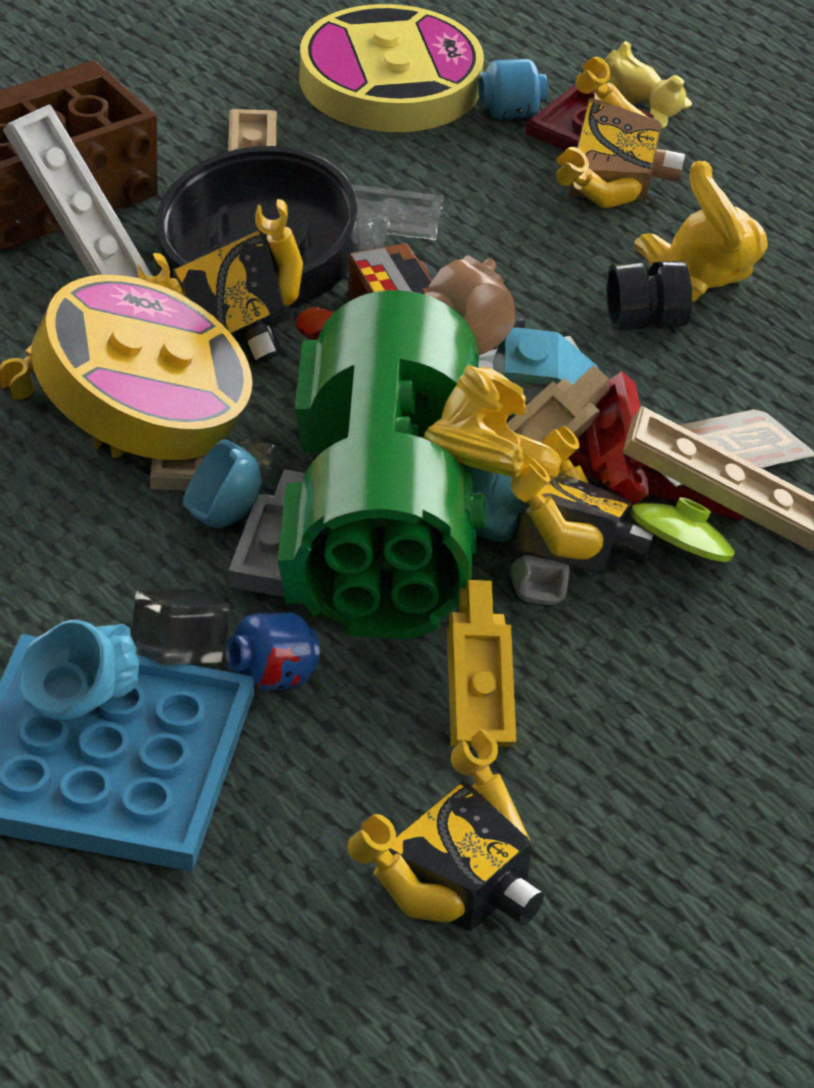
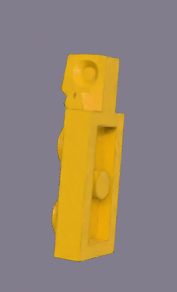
(480, 669)

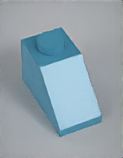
(539, 357)

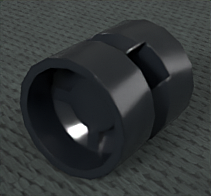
(651, 294)

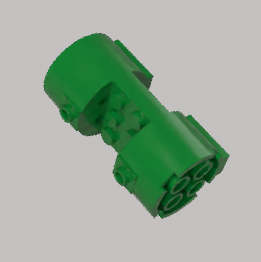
(382, 514)

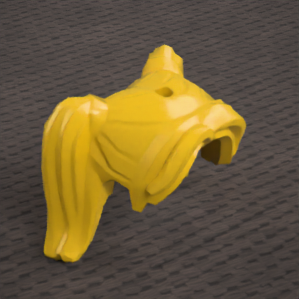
(714, 242)
(476, 426)

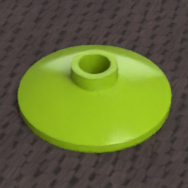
(684, 527)

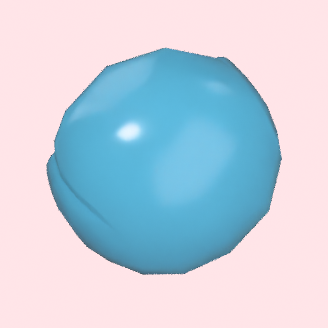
(223, 486)

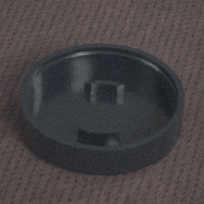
(220, 200)

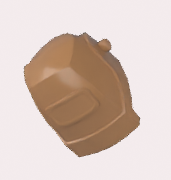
(478, 298)

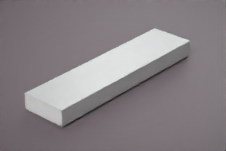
(73, 195)

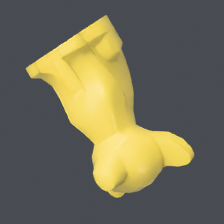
(643, 85)

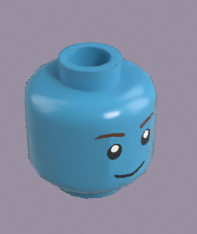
(512, 89)

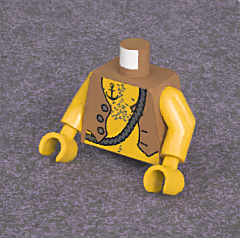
(615, 146)

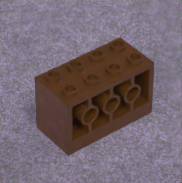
(108, 129)

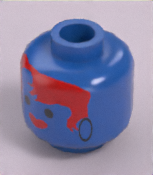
(274, 650)

